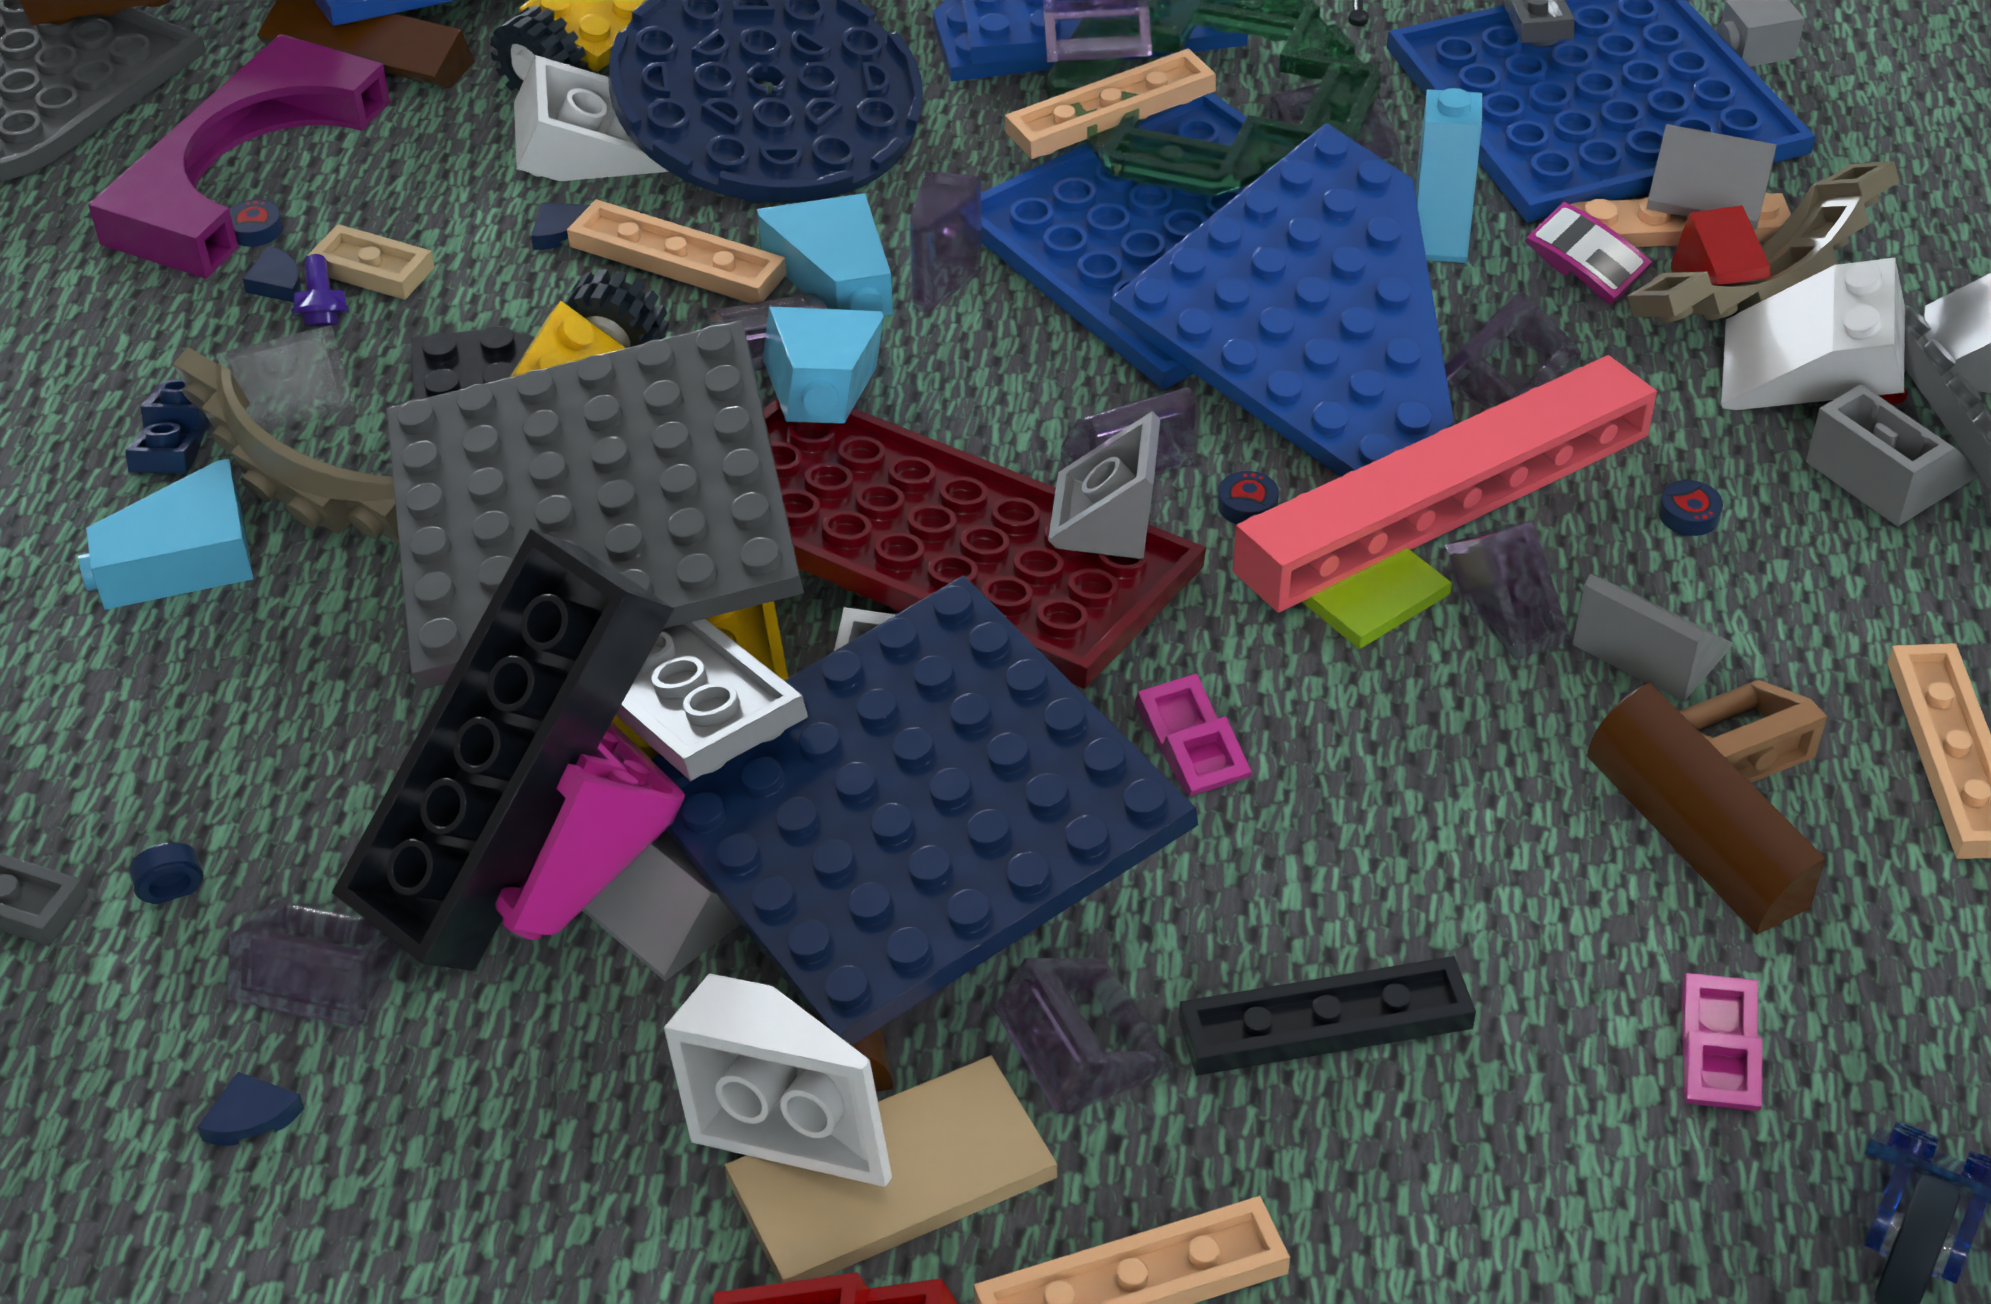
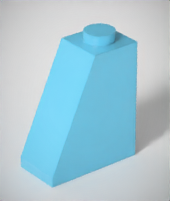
(1448, 172)
(831, 251)
(820, 360)
(170, 541)

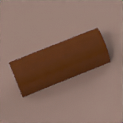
(402, 43)
(1707, 810)

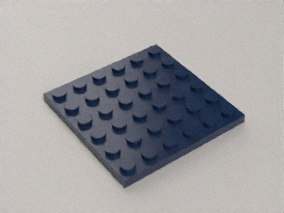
(921, 811)

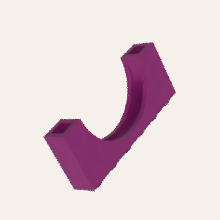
(288, 84)

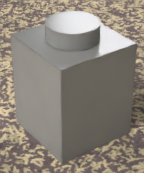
(1762, 30)

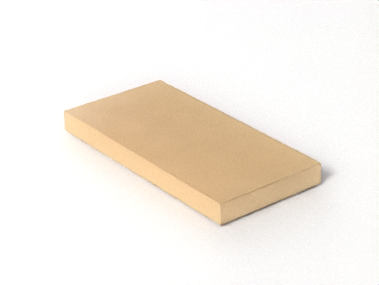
(949, 1152)

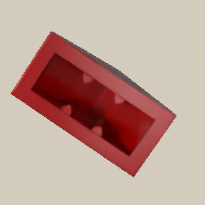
(1722, 245)

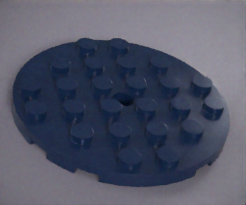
(837, 107)

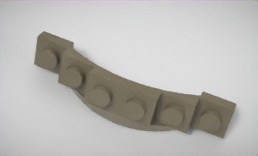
(1797, 251)
(309, 488)

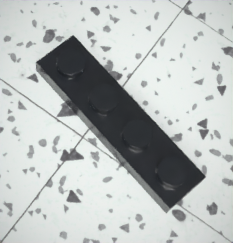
(1326, 1015)

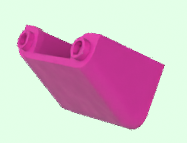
(609, 817)

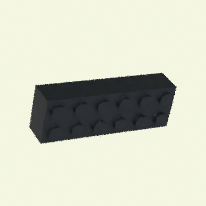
(489, 757)

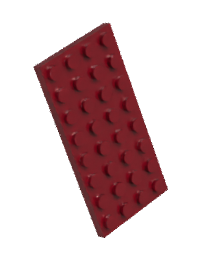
(911, 515)

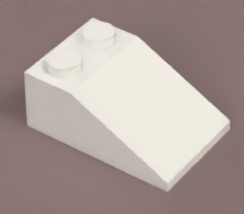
(571, 128)
(1818, 339)
(775, 1082)

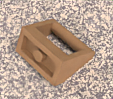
(1771, 744)

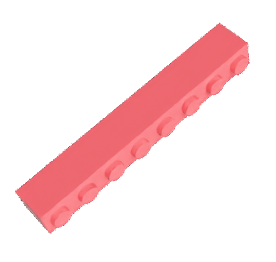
(1441, 482)

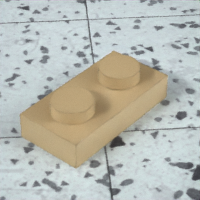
(374, 261)

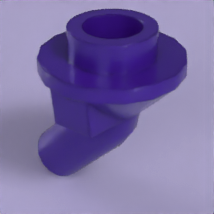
(319, 303)

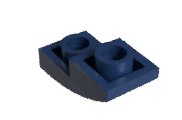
(169, 432)

